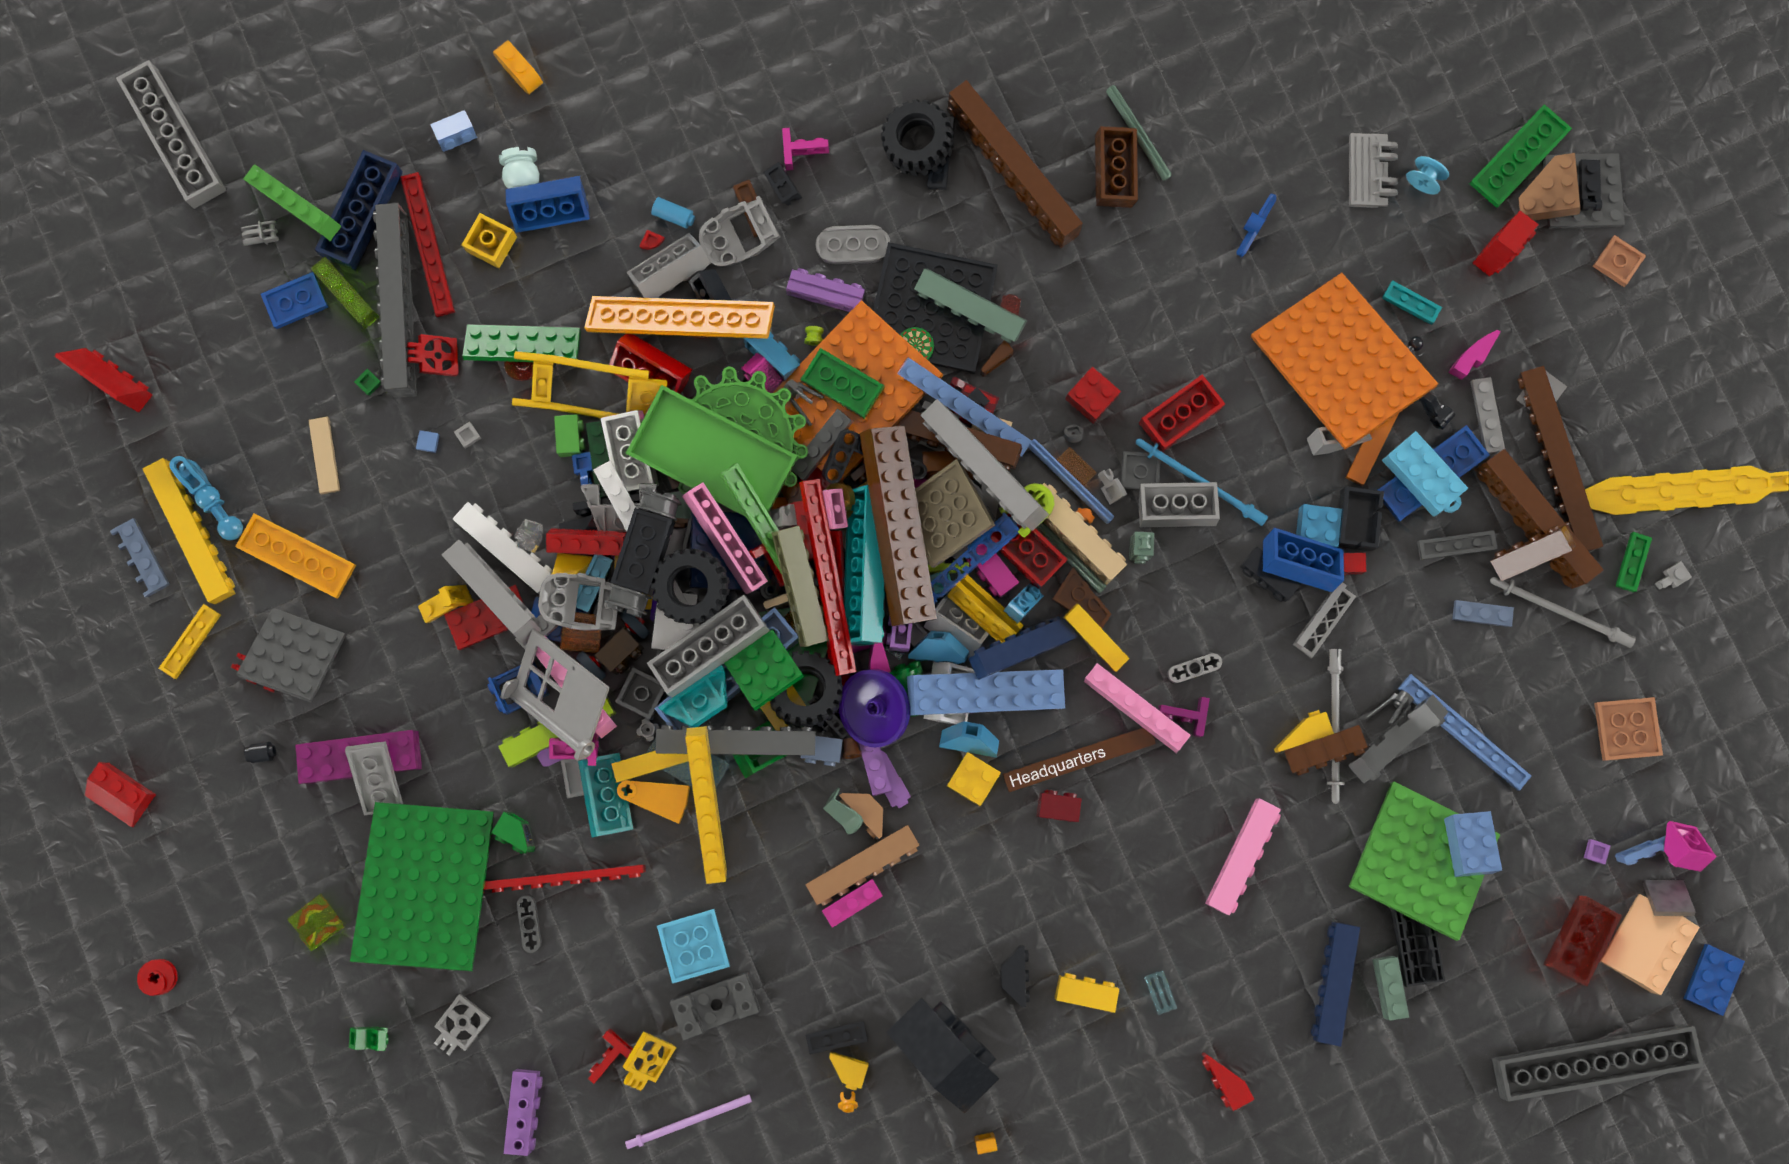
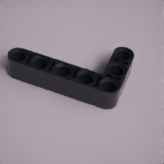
(848, 449)

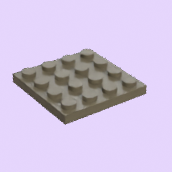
(950, 513)

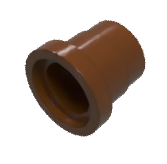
(851, 749)

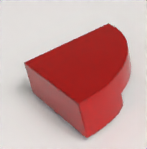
(651, 240)

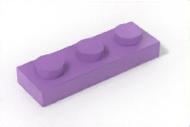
(875, 770)

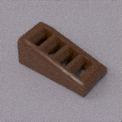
(1000, 355)

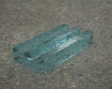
(1166, 1008)

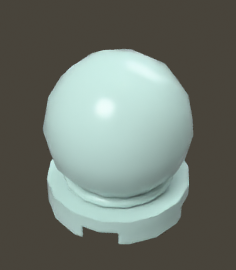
(519, 167)

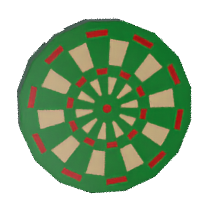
(920, 340)

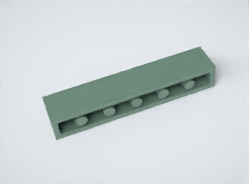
(970, 305)

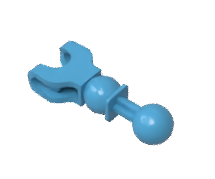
(206, 496)

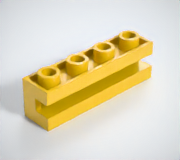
(983, 609)

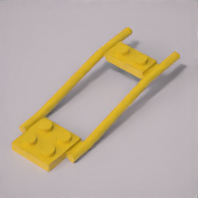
(640, 388)

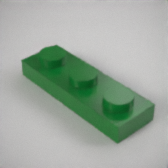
(1633, 562)

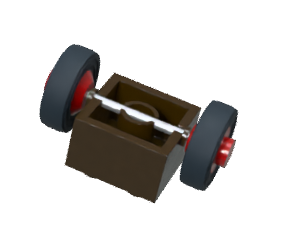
(619, 650)

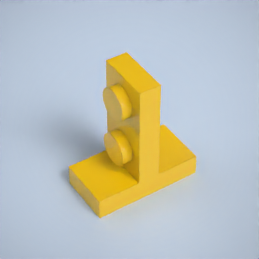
(447, 600)

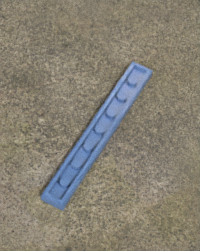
(1471, 737)

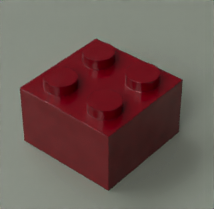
(1059, 807)

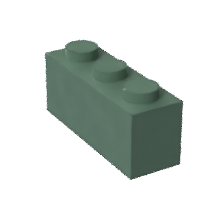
(1390, 988)

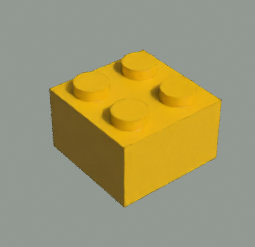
(489, 240)
(973, 779)

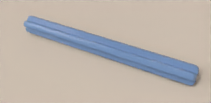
(1070, 481)

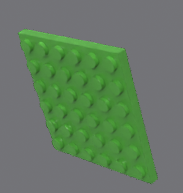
(1411, 864)

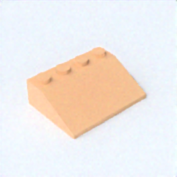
(1649, 946)

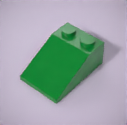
(753, 763)

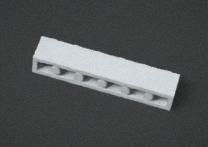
(502, 546)

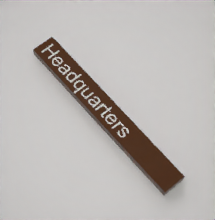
(1078, 759)

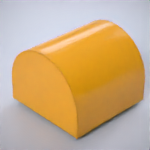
(985, 1143)

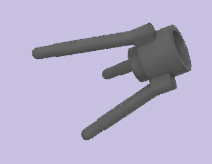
(797, 391)
(1402, 703)

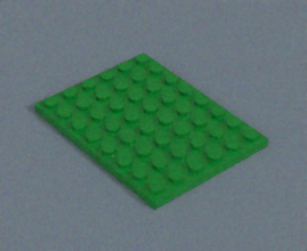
(422, 887)

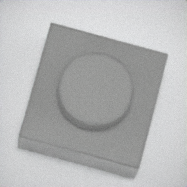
(467, 435)

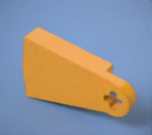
(659, 798)

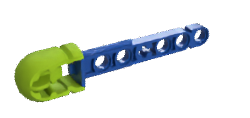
(1008, 530)

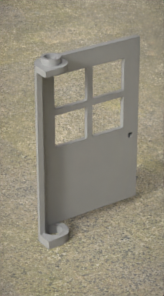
(579, 698)

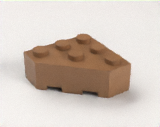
(1553, 191)

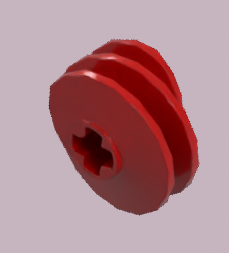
(147, 977)

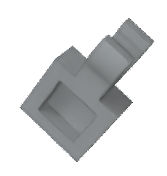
(1113, 489)
(1674, 575)

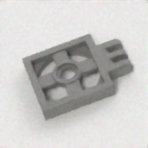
(450, 1037)

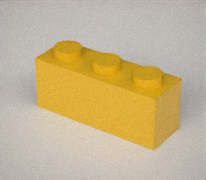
(1087, 992)

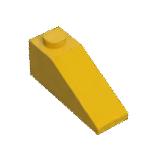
(1308, 730)

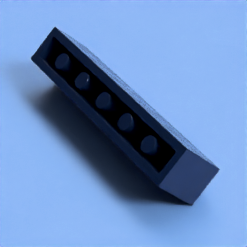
(1021, 648)
(1336, 984)

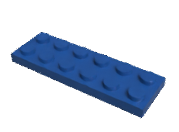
(1459, 452)

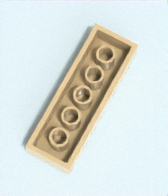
(1084, 540)

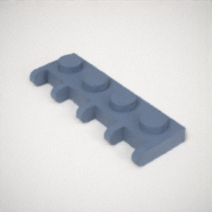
(141, 556)

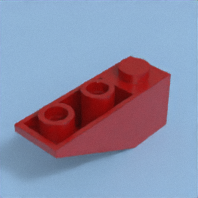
(1233, 1088)

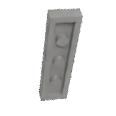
(1487, 415)

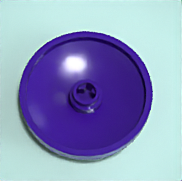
(874, 708)

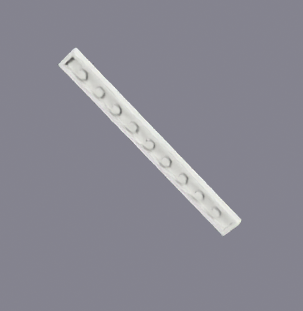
(624, 508)

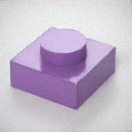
(1596, 851)

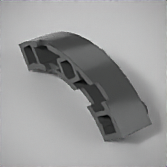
(1397, 738)

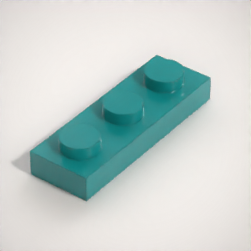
(1412, 302)

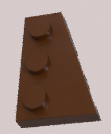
(1076, 591)

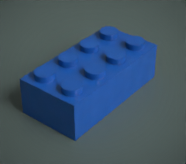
(547, 204)
(1303, 560)

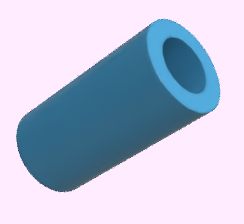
(673, 213)

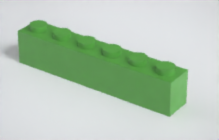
(292, 202)

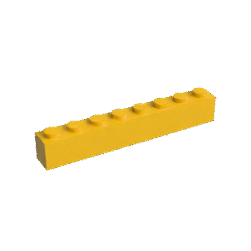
(190, 532)
(706, 804)

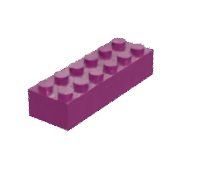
(328, 760)

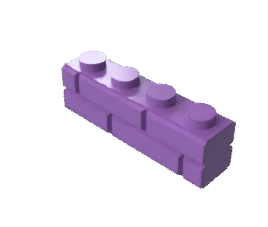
(824, 291)

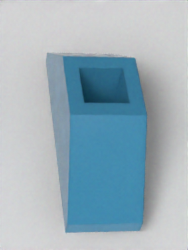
(1023, 603)
(940, 647)
(970, 738)

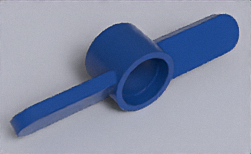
(1254, 224)

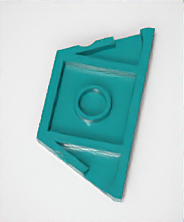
(699, 700)

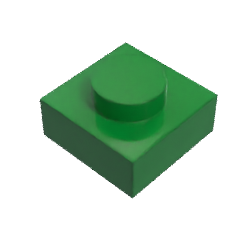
(368, 382)

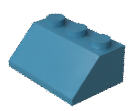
(774, 353)

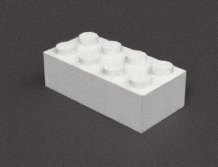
(618, 434)

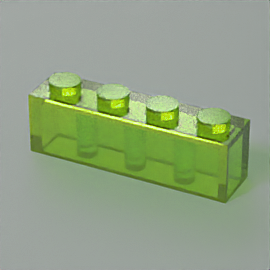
(344, 292)

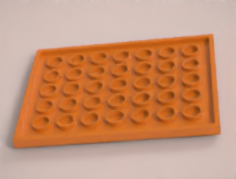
(875, 350)
(1344, 360)

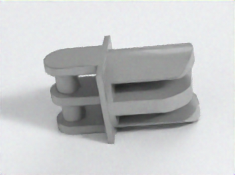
(258, 233)

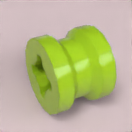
(814, 335)

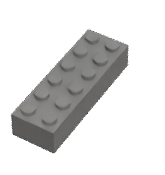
(492, 590)
(708, 646)

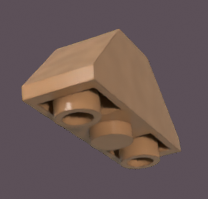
(868, 809)

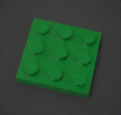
(764, 670)

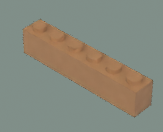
(861, 865)

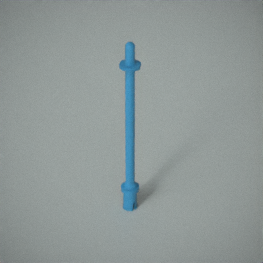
(1247, 510)

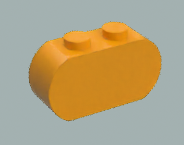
(518, 67)

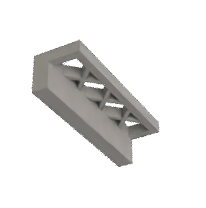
(1317, 619)

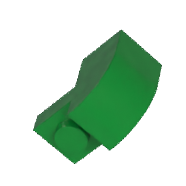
(368, 1038)

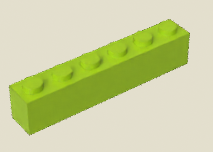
(533, 741)

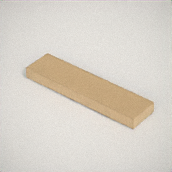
(324, 455)

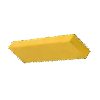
(1096, 637)
(189, 641)
(645, 764)

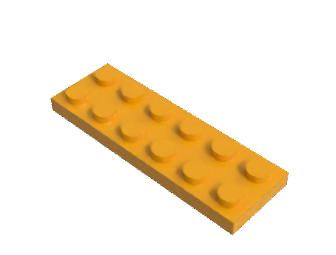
(295, 556)

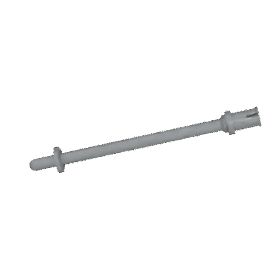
(1614, 634)
(1335, 670)

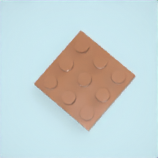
(1628, 729)

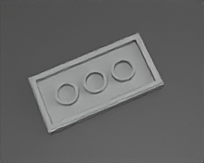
(373, 775)

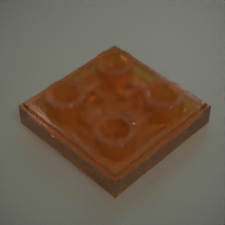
(581, 640)

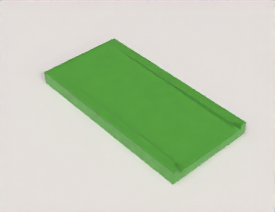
(700, 444)

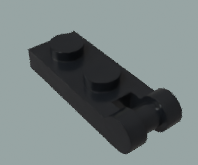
(1590, 185)

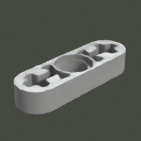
(1206, 658)

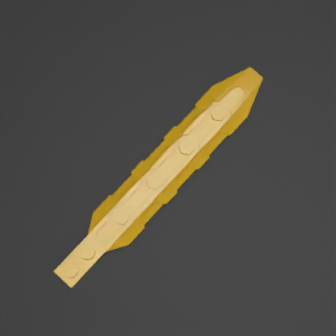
(1685, 490)

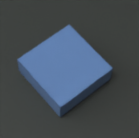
(427, 441)

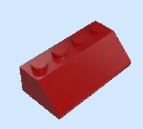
(637, 354)

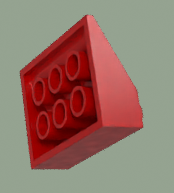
(107, 377)

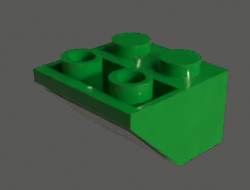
(515, 831)

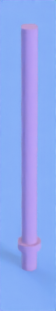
(641, 1139)

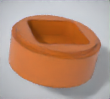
(1087, 514)

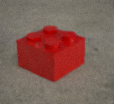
(1092, 395)

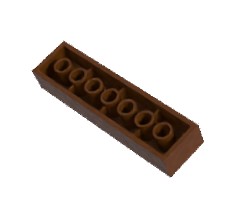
(1535, 515)

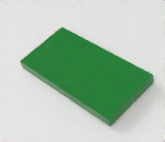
(842, 383)

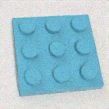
(693, 946)

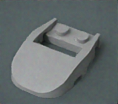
(721, 240)
(559, 601)

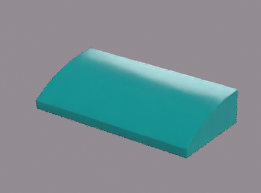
(604, 807)

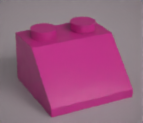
(1687, 847)

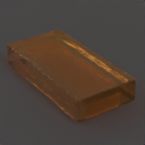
(1076, 466)

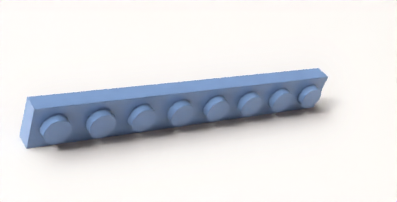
(960, 403)

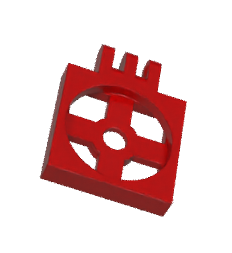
(421, 355)

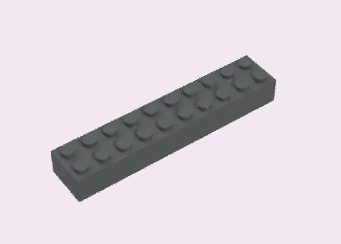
(395, 299)
(1597, 1062)

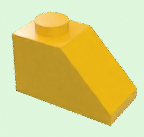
(850, 1070)

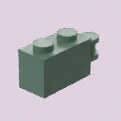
(1141, 547)

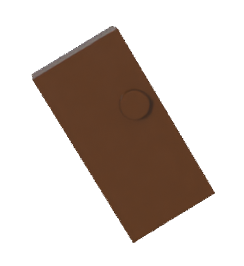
(1116, 167)

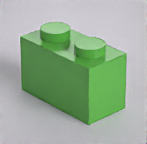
(568, 435)

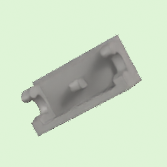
(784, 516)

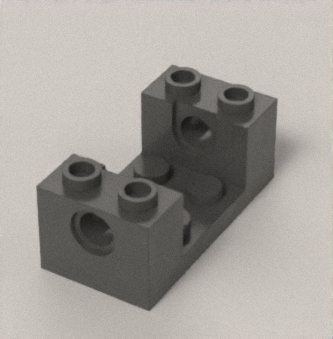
(695, 1013)

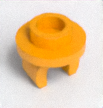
(847, 1105)

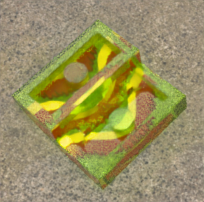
(315, 922)

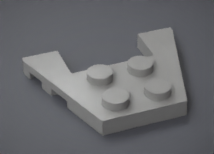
(605, 514)

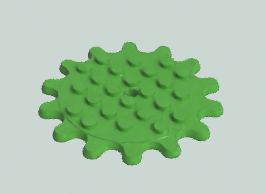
(753, 409)

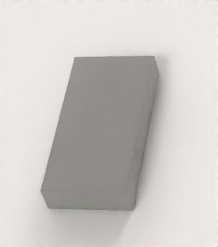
(572, 778)

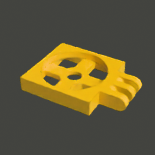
(639, 1078)

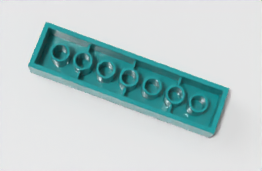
(863, 574)

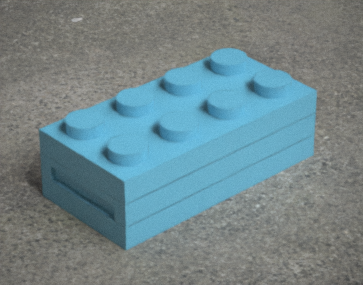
(1426, 475)

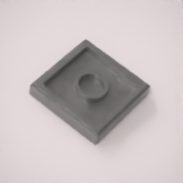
(1669, 898)

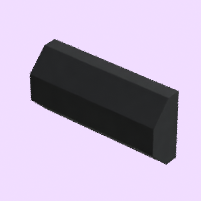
(1417, 951)

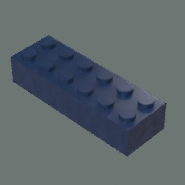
(368, 186)

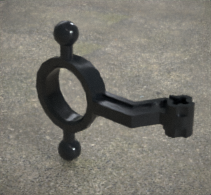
(1439, 415)

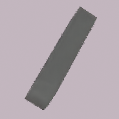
(523, 930)

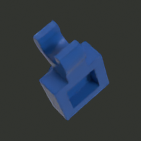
(583, 466)

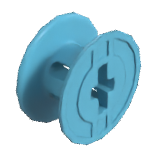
(1426, 178)

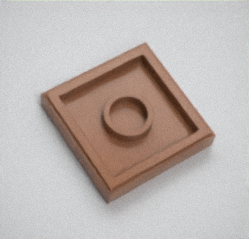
(1619, 261)

